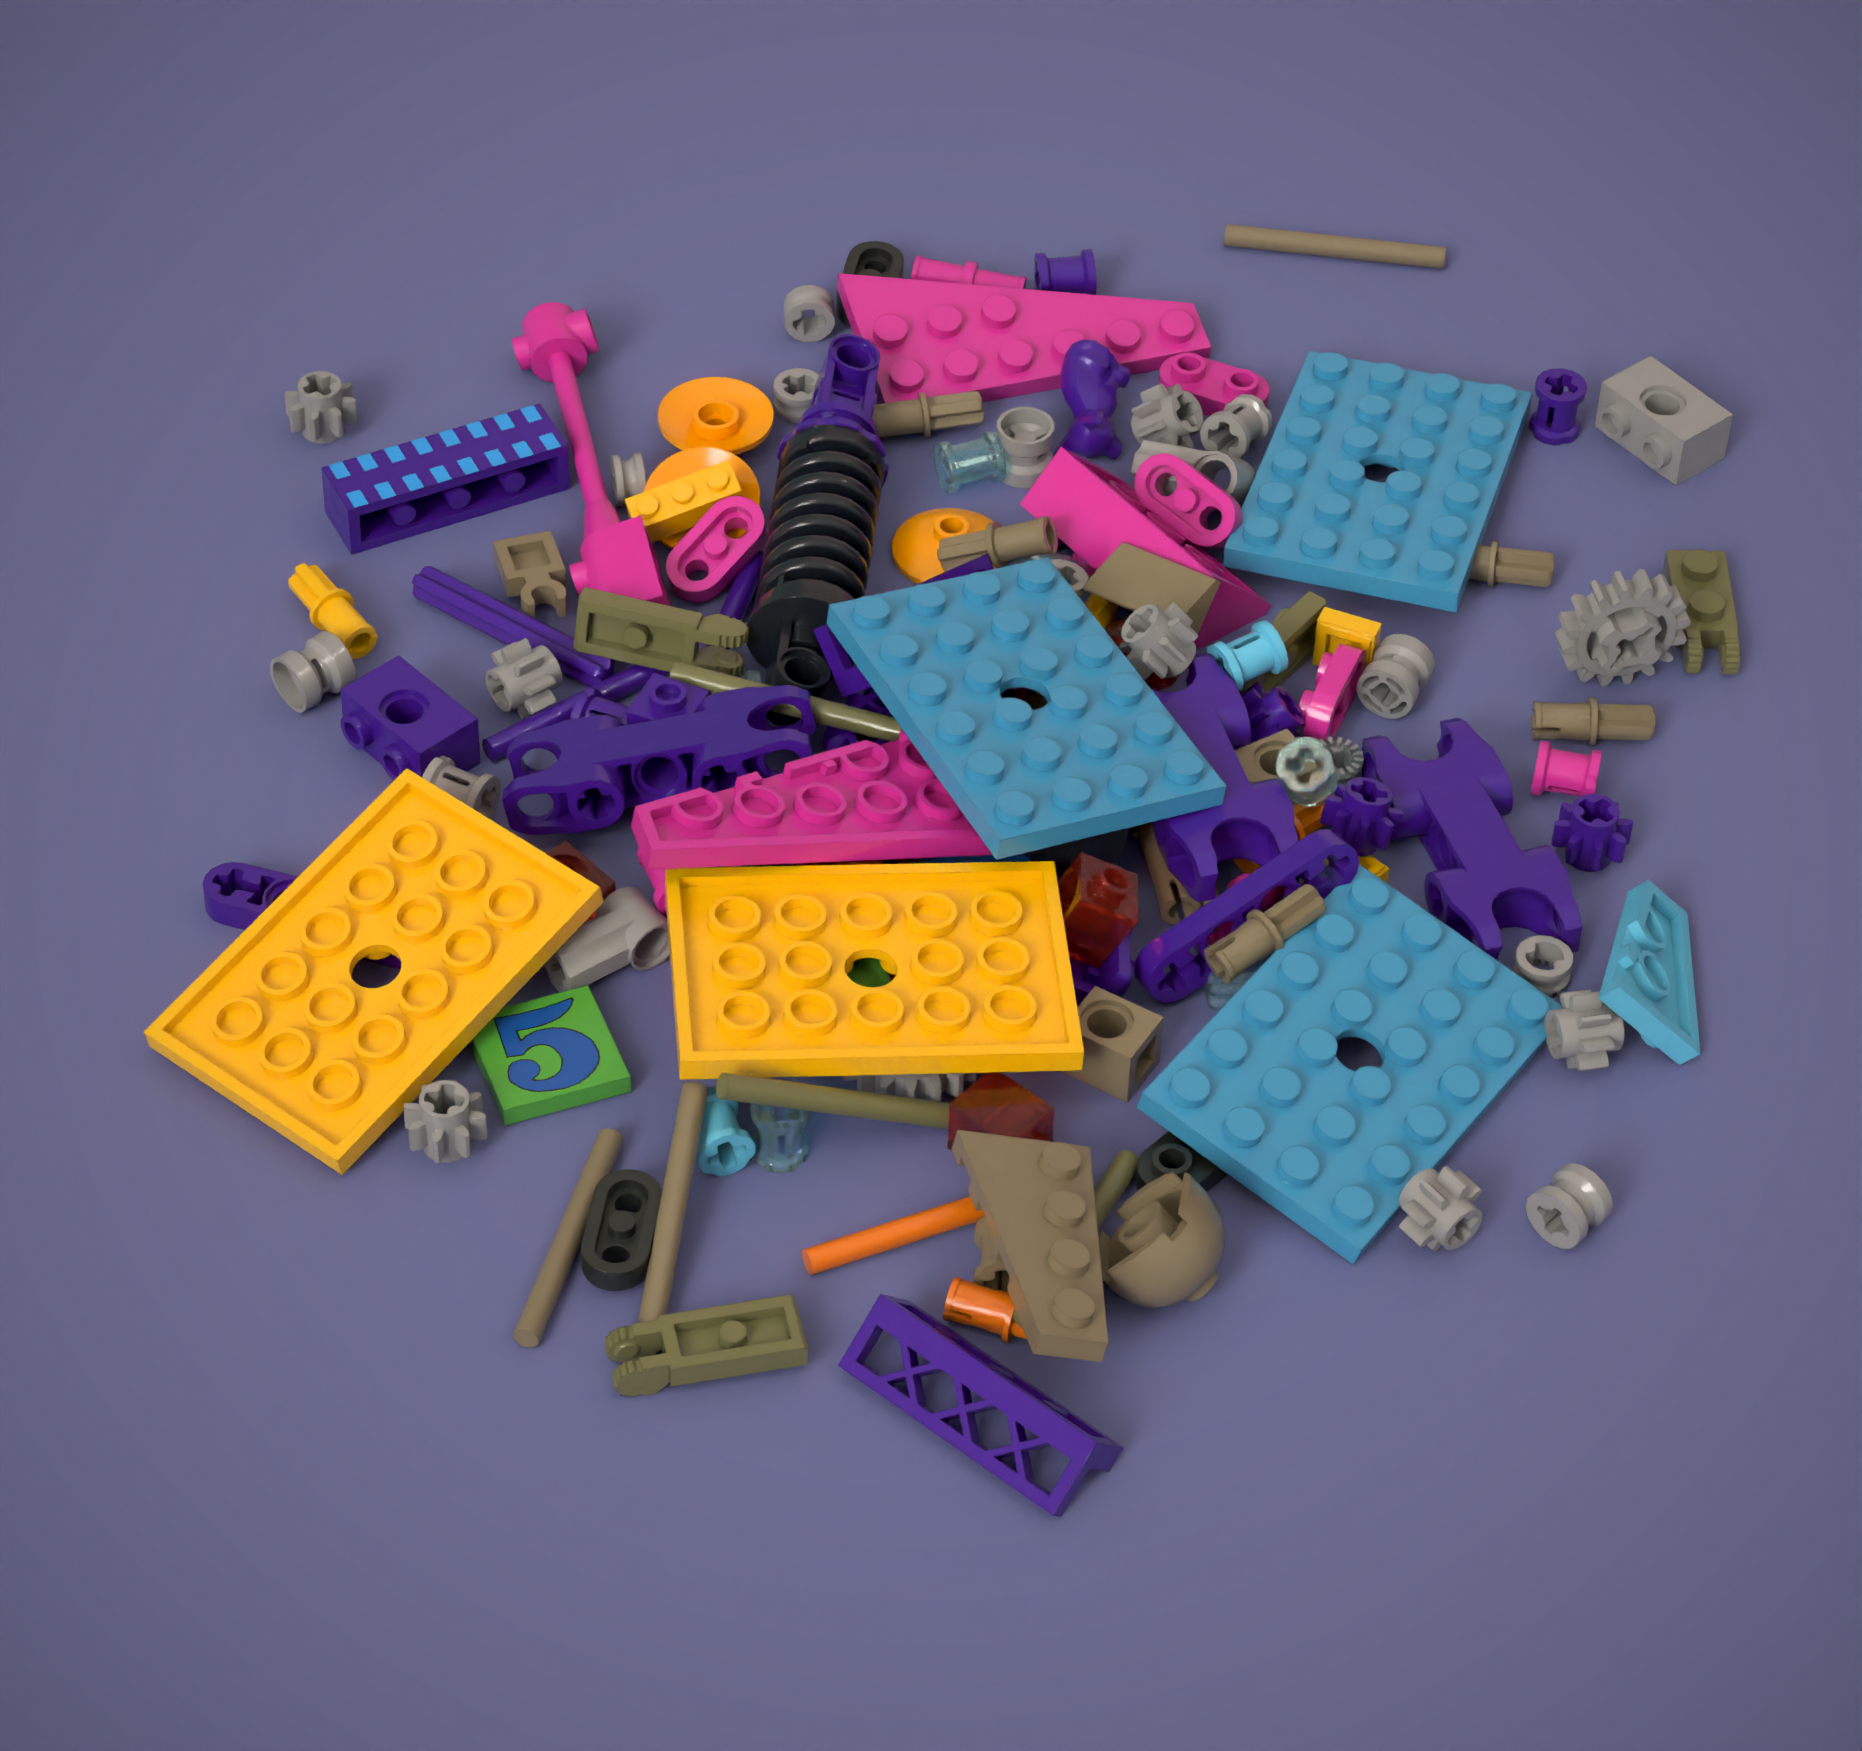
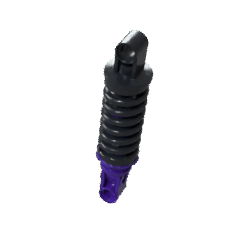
(820, 520)

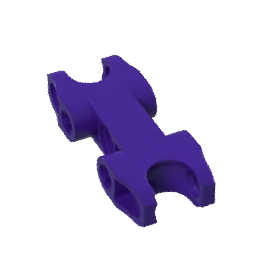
(609, 764)
(1254, 816)
(1481, 872)

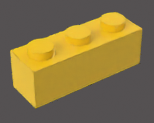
(683, 501)

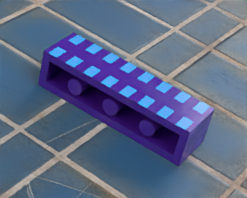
(445, 478)

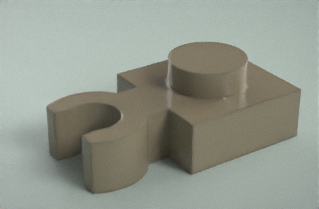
(533, 570)

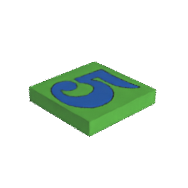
(549, 1056)

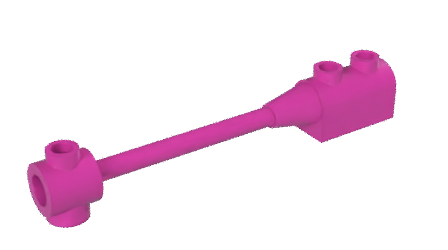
(613, 553)

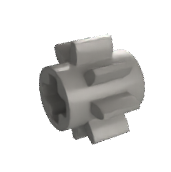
(321, 407)
(1167, 416)
(1159, 640)
(523, 678)
(1583, 1031)
(445, 1121)
(1440, 1208)

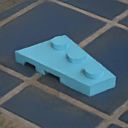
(1652, 973)

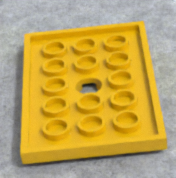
(408, 878)
(770, 951)

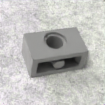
(1663, 420)

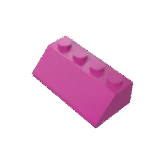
(1100, 511)

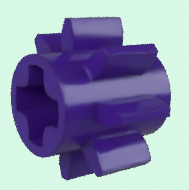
(1271, 712)
(1363, 815)
(1592, 832)

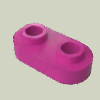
(1211, 381)
(1190, 503)
(711, 550)
(1334, 692)

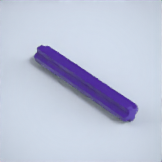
(507, 623)

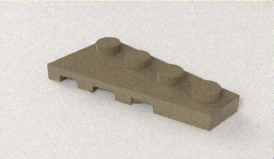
(1046, 1234)

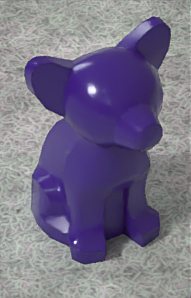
(1090, 389)

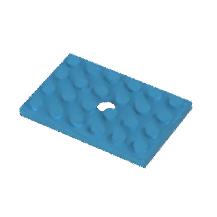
(1396, 539)
(1024, 777)
(1336, 1142)

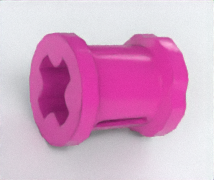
(1565, 771)

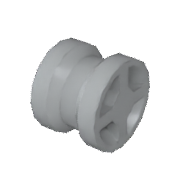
(1569, 1206)

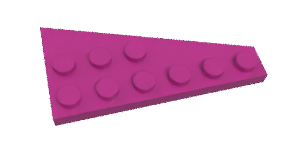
(1003, 338)
(822, 808)

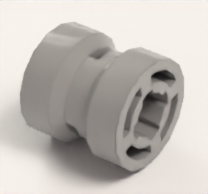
(1026, 442)
(313, 671)
(1395, 676)

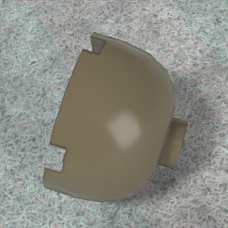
(1165, 1244)

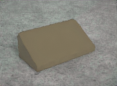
(1140, 578)

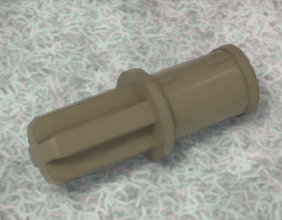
(928, 414)
(1000, 543)
(1512, 566)
(1592, 721)
(1263, 933)

